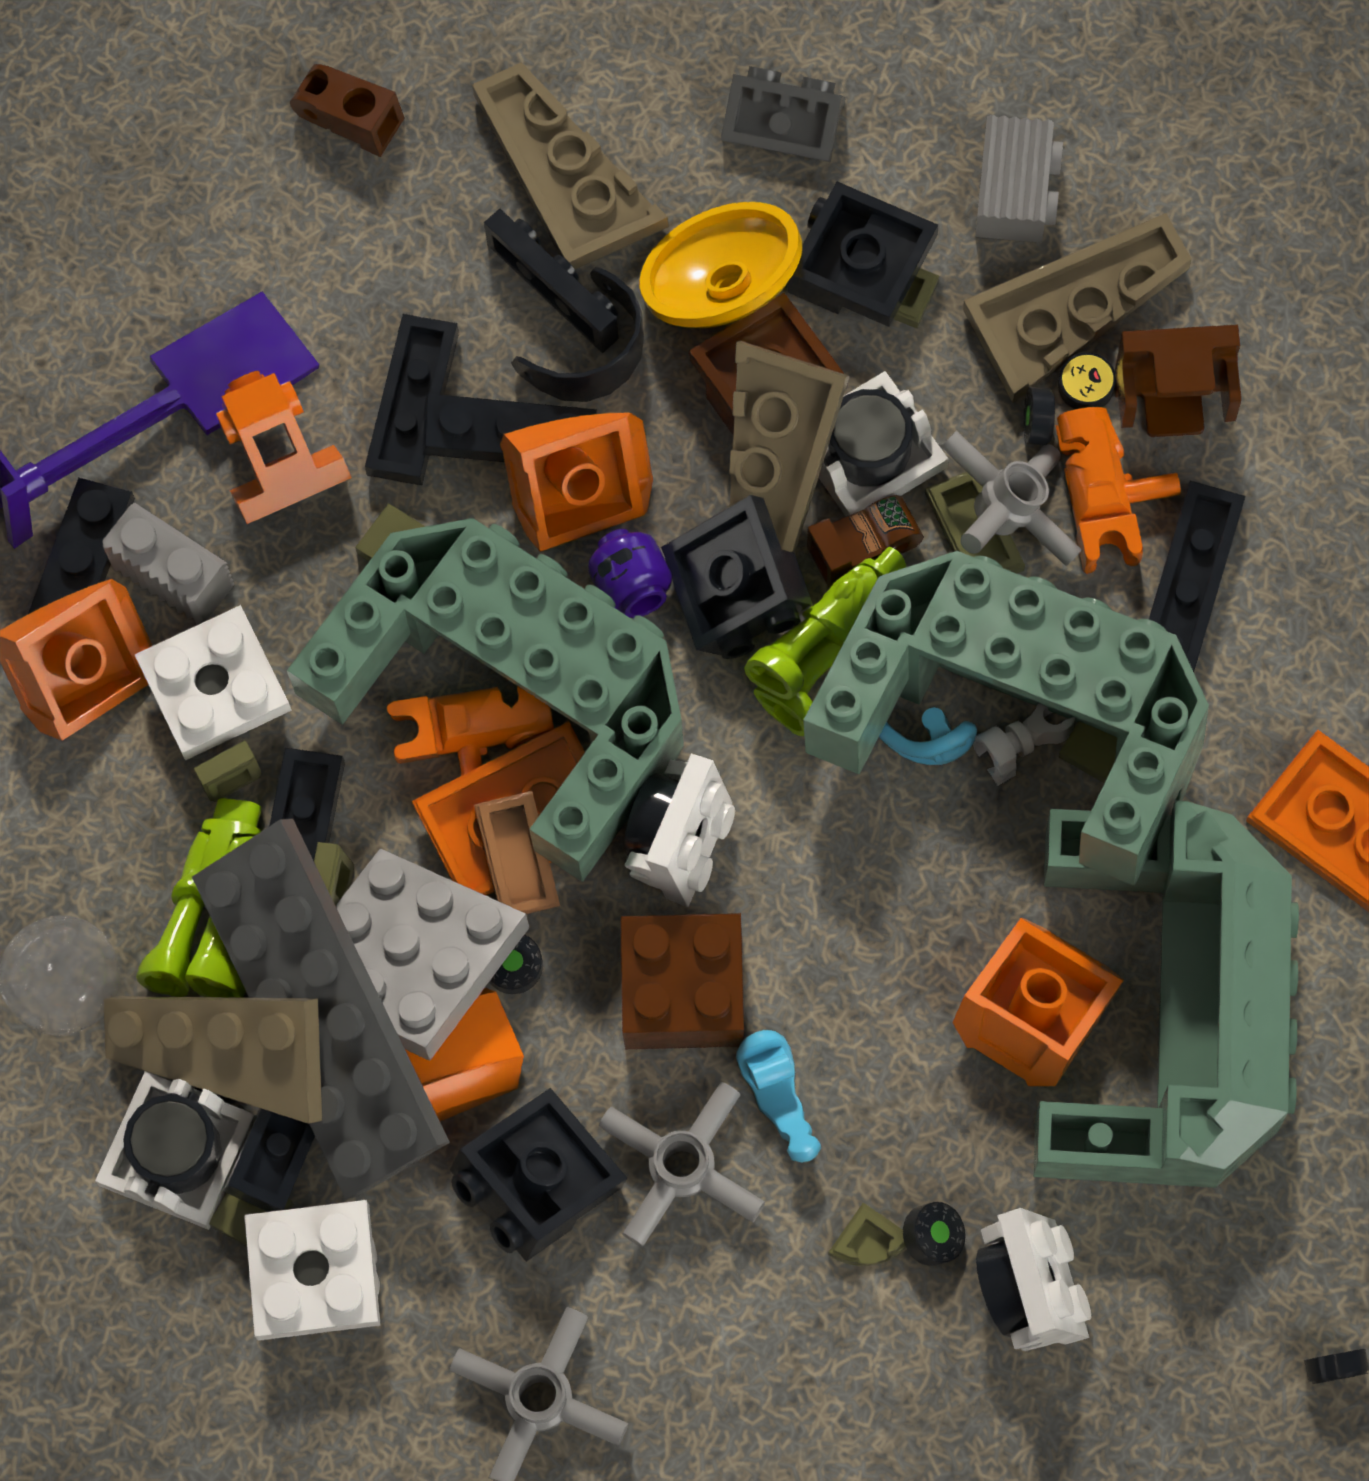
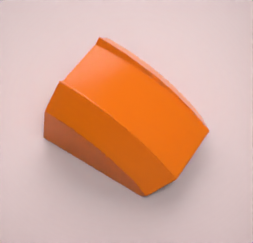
(577, 476)
(75, 658)
(1035, 1004)
(474, 1061)

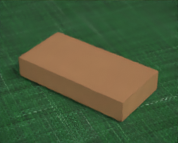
(517, 872)

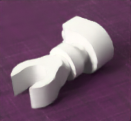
(1019, 739)

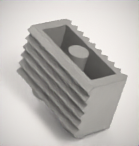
(1016, 179)
(167, 563)

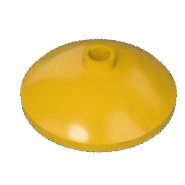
(721, 265)

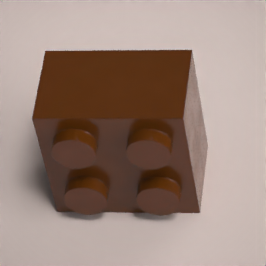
(682, 981)

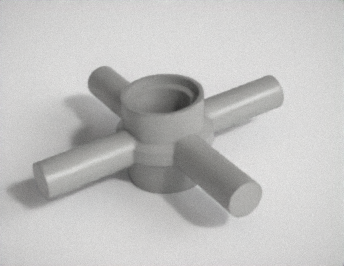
(1011, 498)
(668, 1186)
(548, 1371)

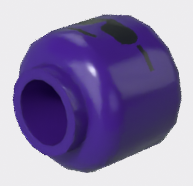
(631, 572)

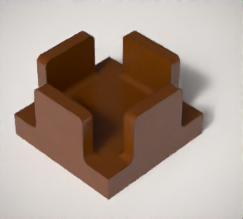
(772, 327)
(1172, 374)

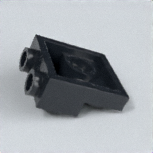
(860, 254)
(736, 579)
(535, 1175)

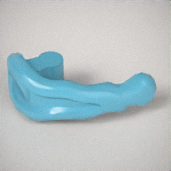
(944, 746)
(770, 1071)

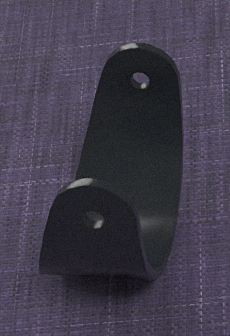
(601, 380)

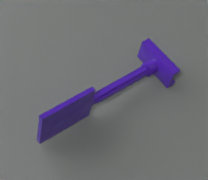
(197, 374)

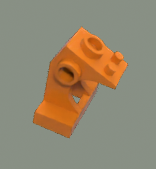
(257, 405)

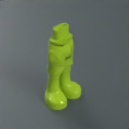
(803, 654)
(211, 971)

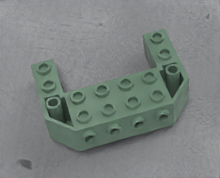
(534, 631)
(1041, 650)
(1219, 1009)

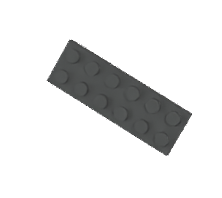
(295, 945)

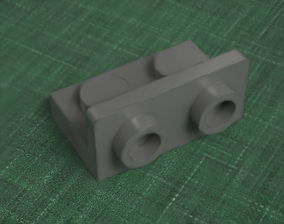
(782, 115)

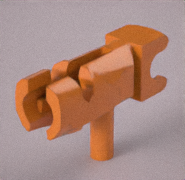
(1100, 488)
(469, 724)

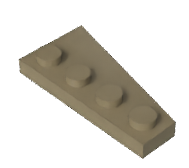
(568, 179)
(1066, 305)
(781, 433)
(234, 1047)

